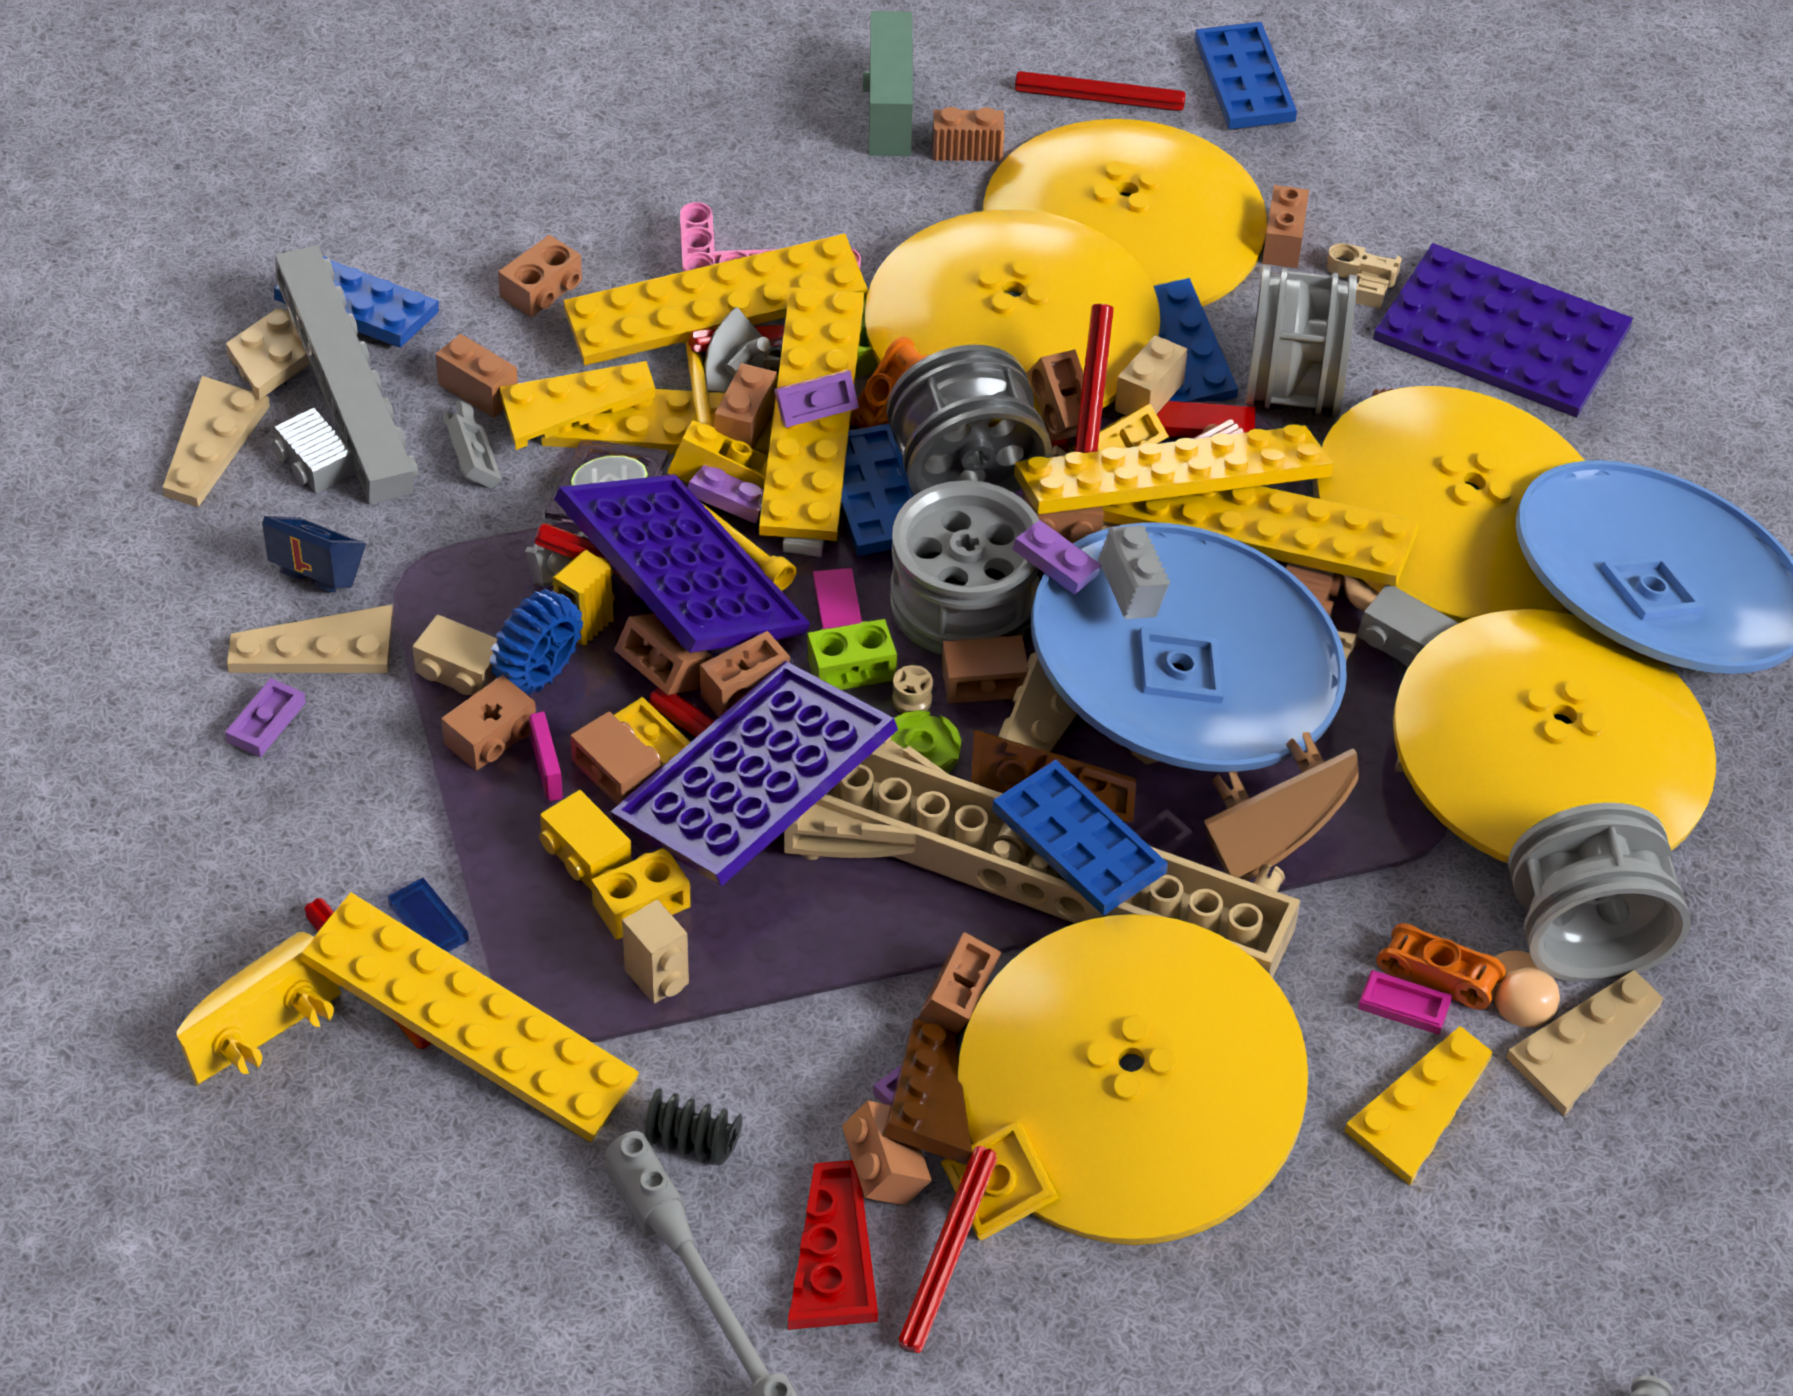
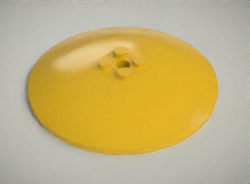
(1188, 204)
(955, 277)
(1494, 759)

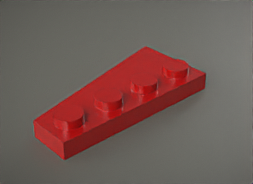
(834, 1262)

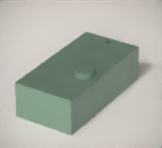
(890, 83)

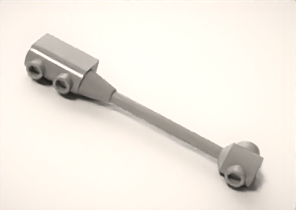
(661, 1211)

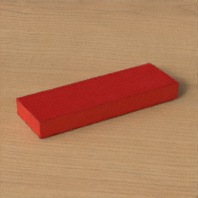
(1190, 418)

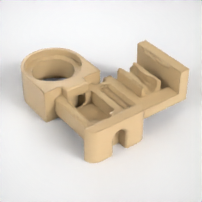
(1371, 271)

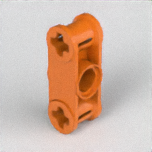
(875, 395)
(1441, 965)

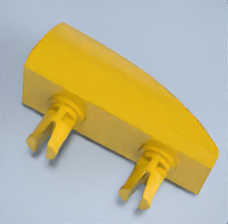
(254, 1009)

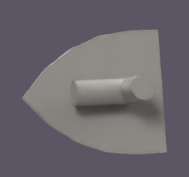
(732, 344)

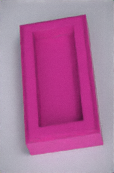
(836, 598)
(545, 756)
(1405, 1002)

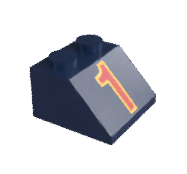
(312, 551)

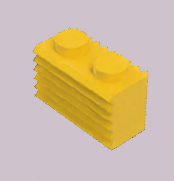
(589, 587)

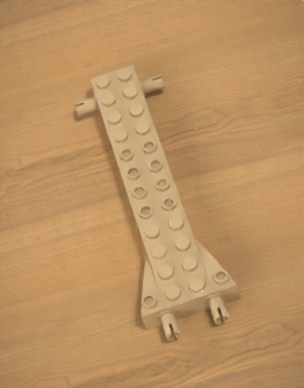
(920, 814)

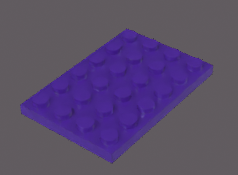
(1503, 329)
(681, 562)
(754, 772)

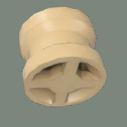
(917, 682)

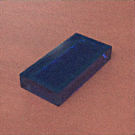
(428, 915)

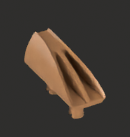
(1282, 817)

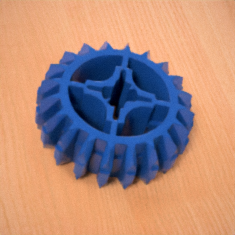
(537, 640)

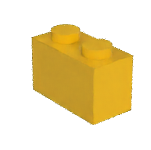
(583, 838)

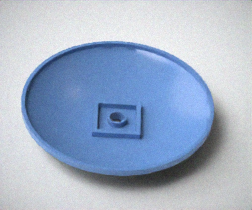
(1660, 565)
(1242, 626)

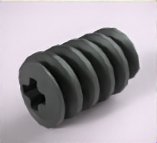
(690, 1128)

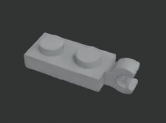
(472, 446)

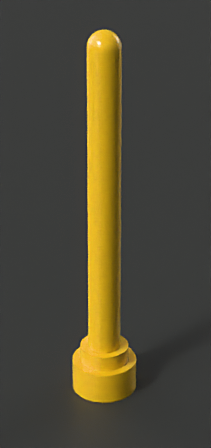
(698, 385)
(776, 568)

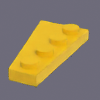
(555, 402)
(1415, 1110)

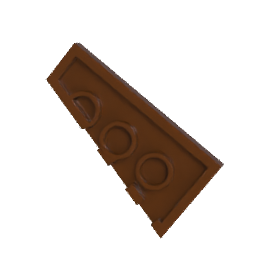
(1005, 763)
(928, 1098)

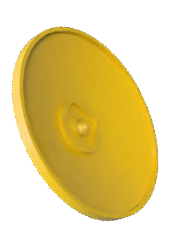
(1411, 460)
(1154, 1146)

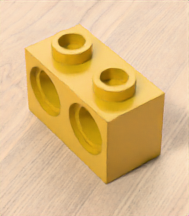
(1133, 430)
(637, 884)

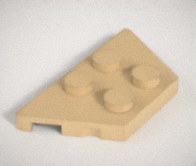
(268, 352)

